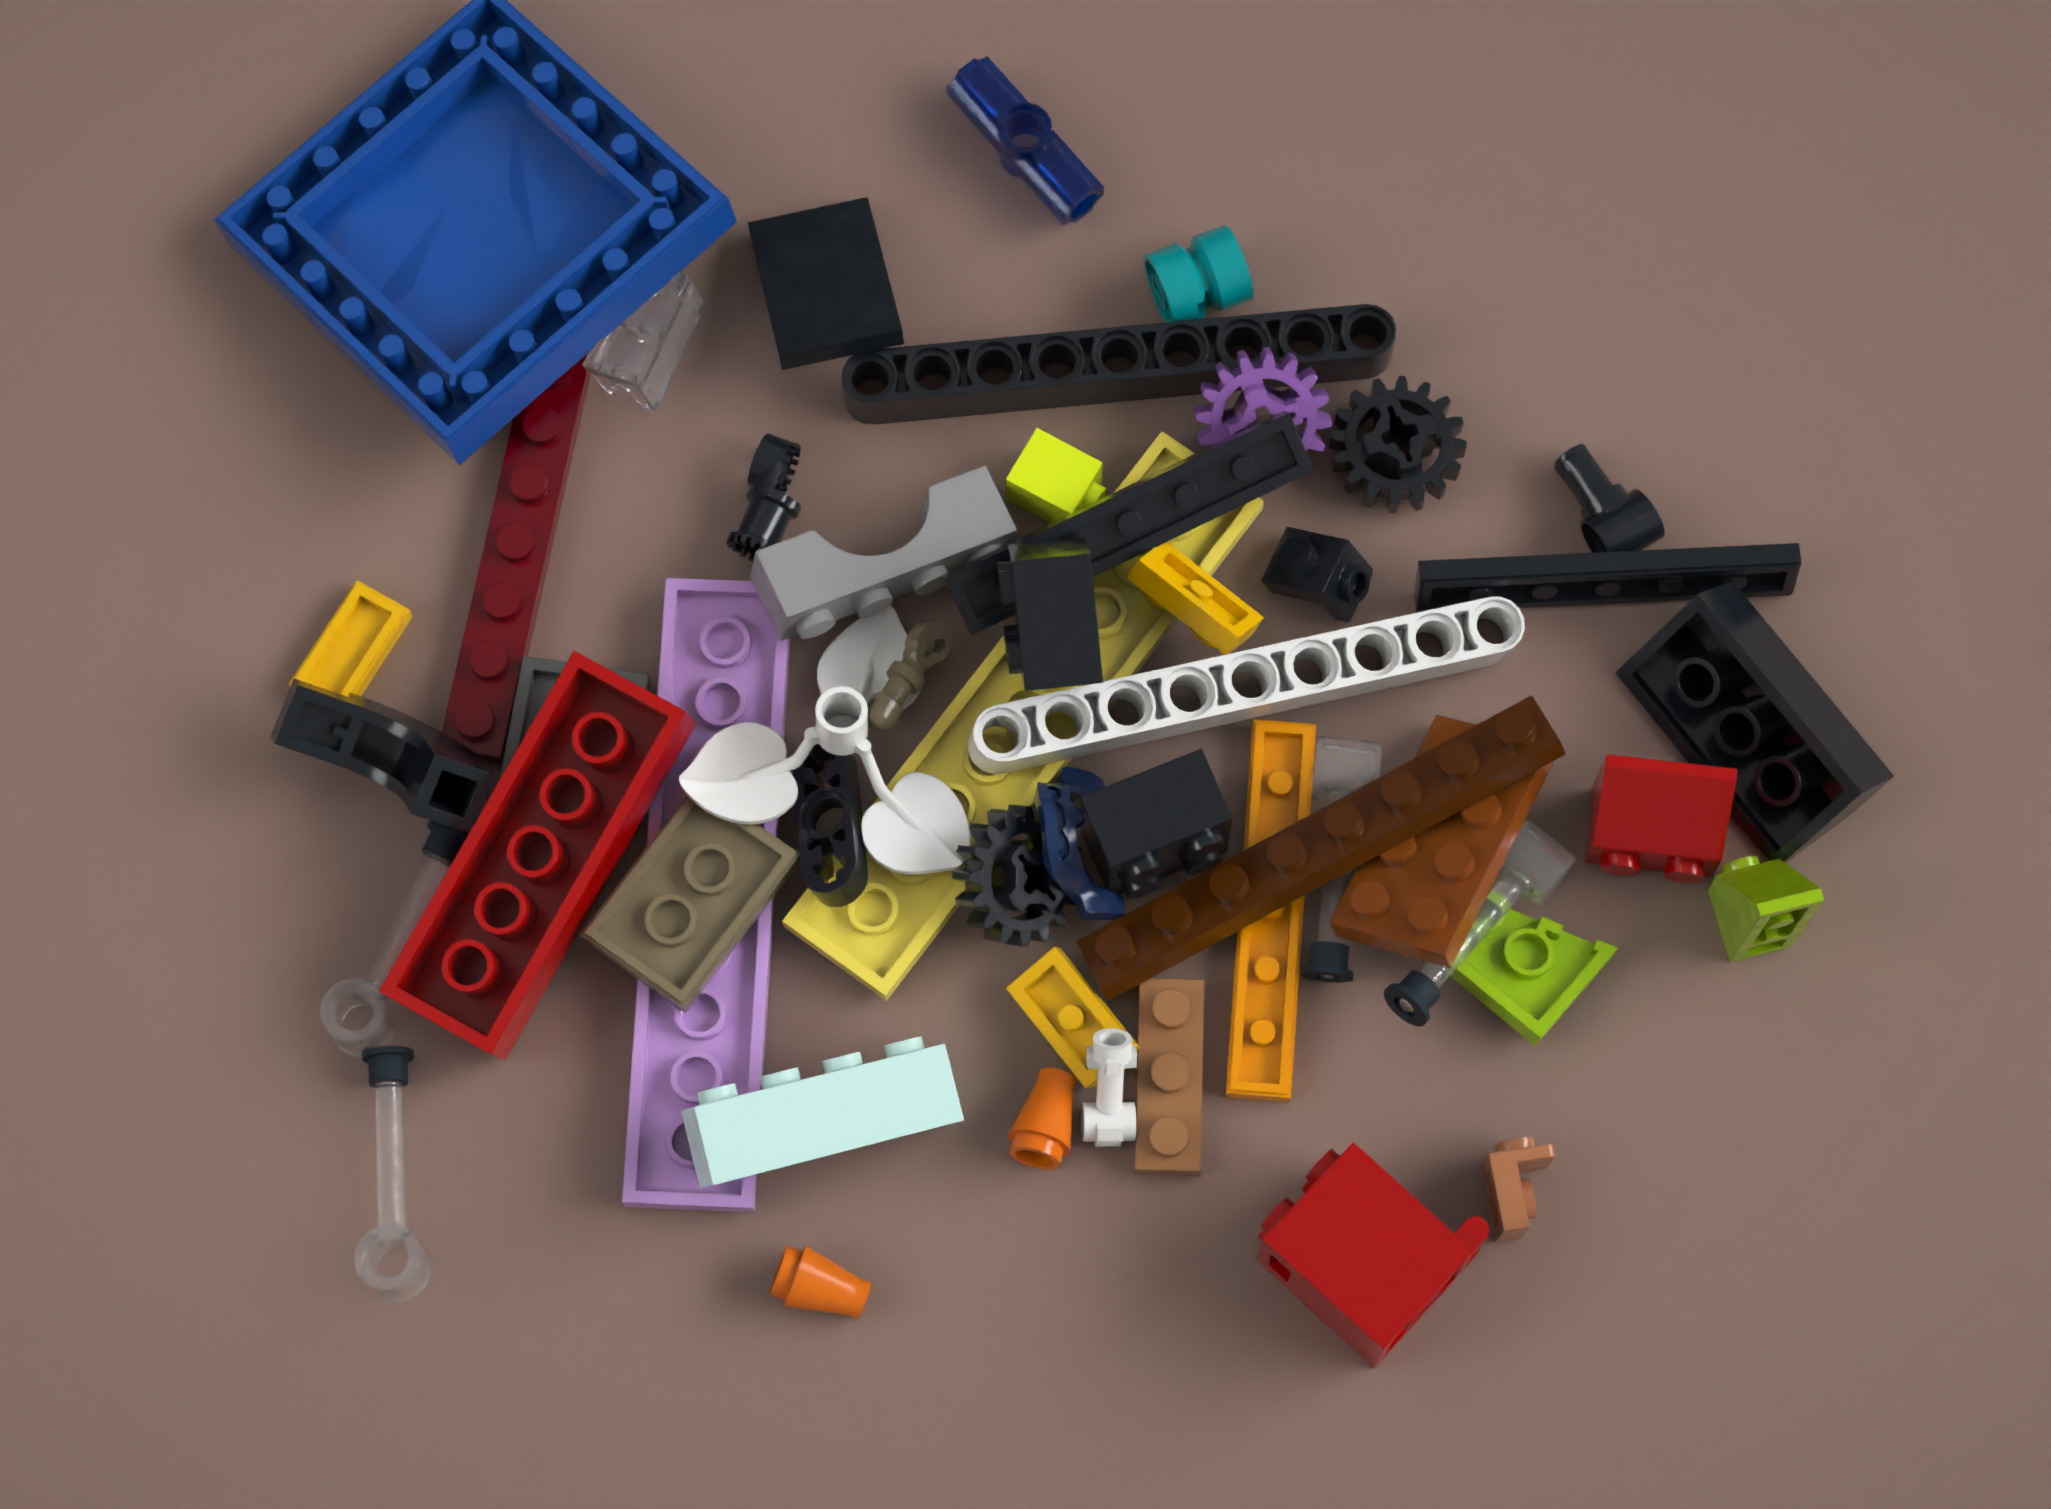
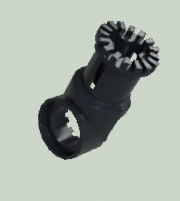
(769, 505)

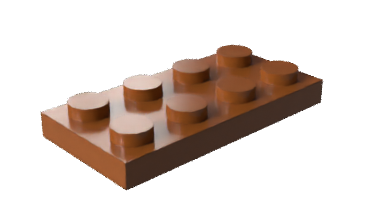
(1432, 886)

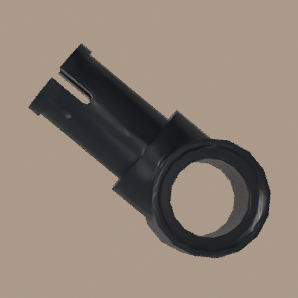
(1610, 514)

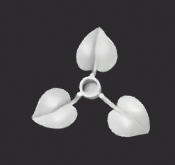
(748, 778)

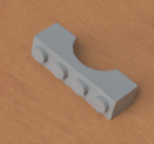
(813, 583)

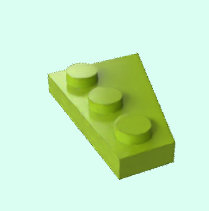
(1531, 971)

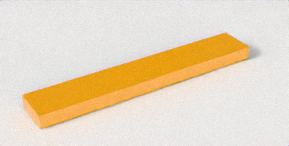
(1271, 947)

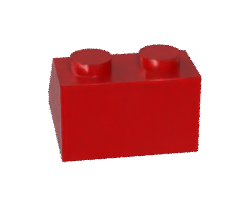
(1659, 817)

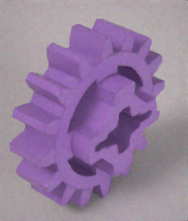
(1300, 403)

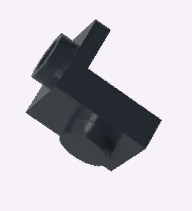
(1319, 571)

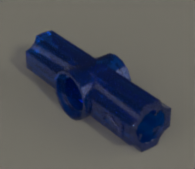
(1045, 167)

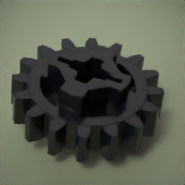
(1412, 422)
(1008, 878)

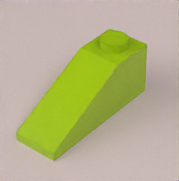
(1761, 906)

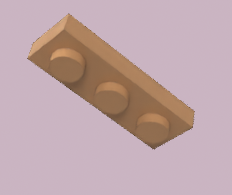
(1169, 1077)

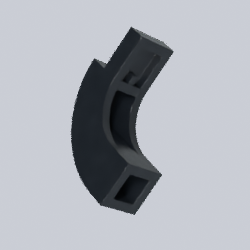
(415, 761)

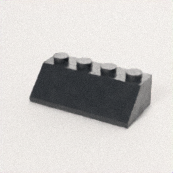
(1746, 703)

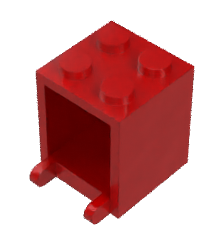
(1364, 1251)

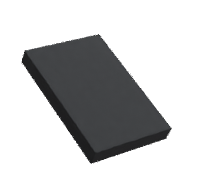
(825, 283)

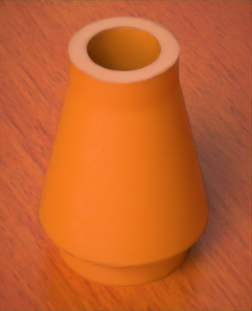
(1044, 1124)
(818, 1284)

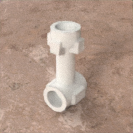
(1109, 1119)

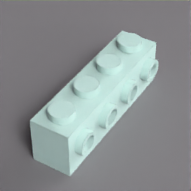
(821, 1114)

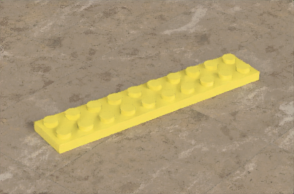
(901, 914)

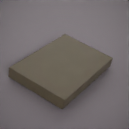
(689, 901)

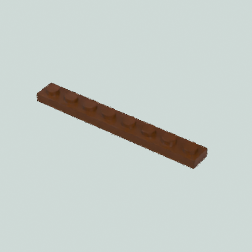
(1320, 847)

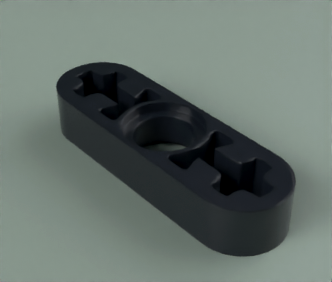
(843, 840)

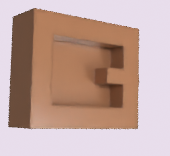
(1509, 1197)

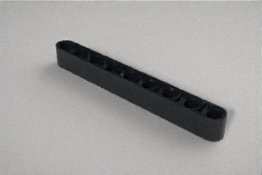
(1088, 350)

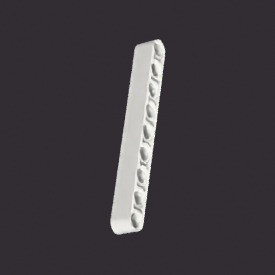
(1272, 667)

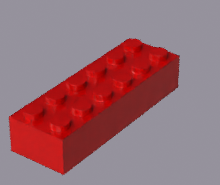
(538, 856)

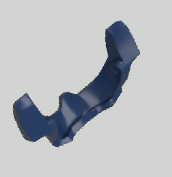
(1060, 845)

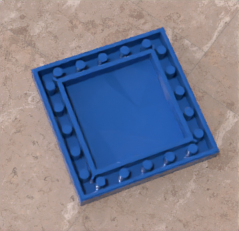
(476, 223)

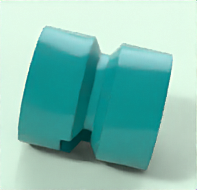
(1200, 276)

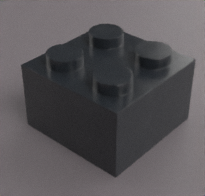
(1053, 612)
(1156, 825)

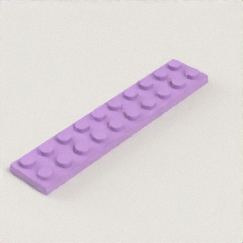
(723, 670)

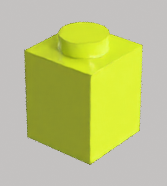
(1053, 478)

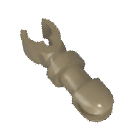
(905, 676)

